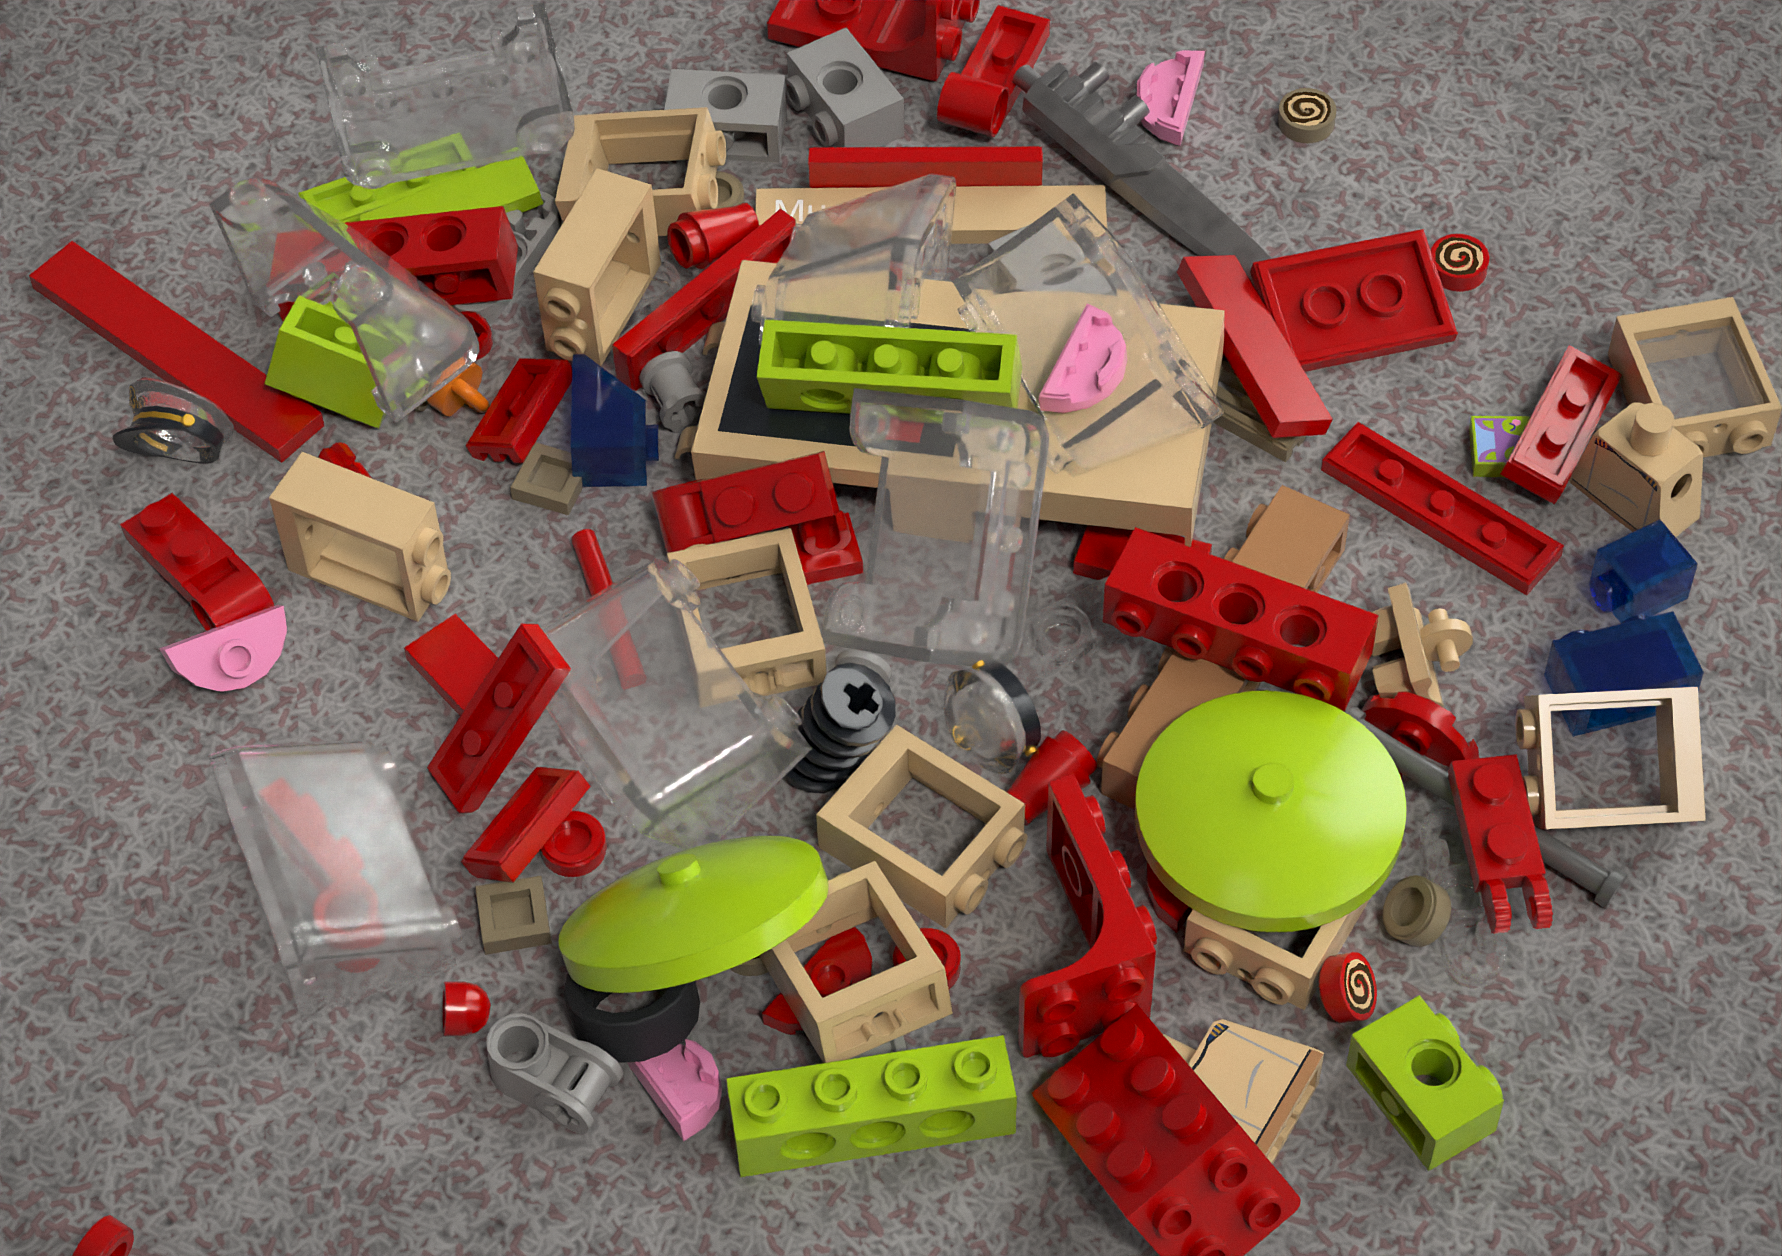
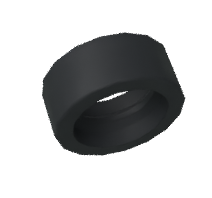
(633, 1034)

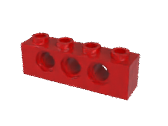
(454, 253)
(1220, 592)

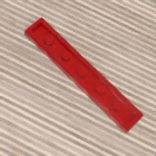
(175, 349)

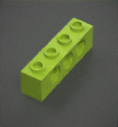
(822, 363)
(872, 1105)

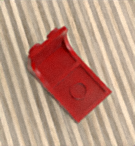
(896, 34)
(1120, 965)
(1165, 1144)

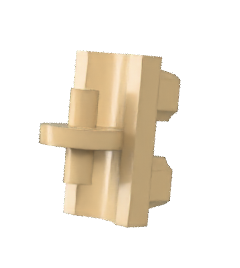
(1403, 627)

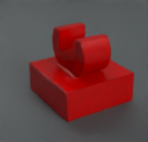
(827, 548)

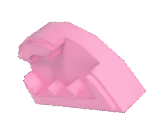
(1170, 93)
(1088, 365)
(232, 653)
(683, 1086)

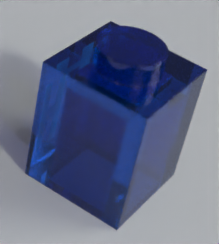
(1642, 573)

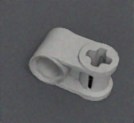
(560, 1079)

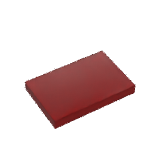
(1356, 300)

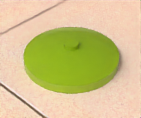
(1270, 811)
(693, 914)

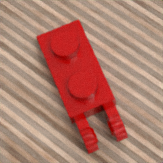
(1500, 838)

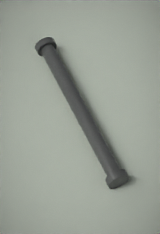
(1553, 851)

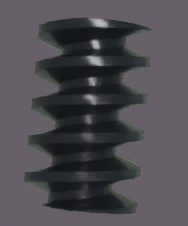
(842, 726)

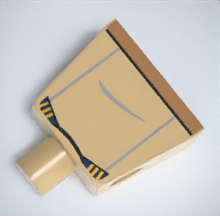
(1642, 470)
(1256, 1078)

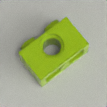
(1430, 1119)

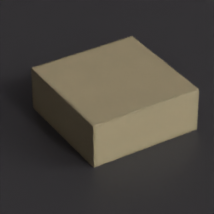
(547, 480)
(513, 915)

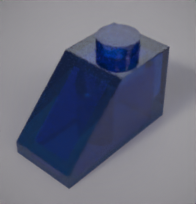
(608, 429)

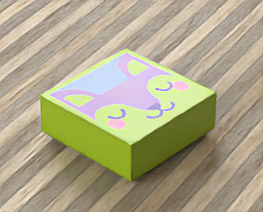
(1492, 442)

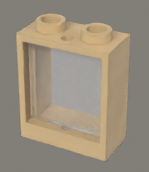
(1701, 369)

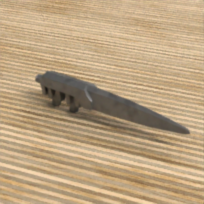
(1128, 164)

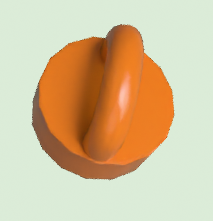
(461, 391)

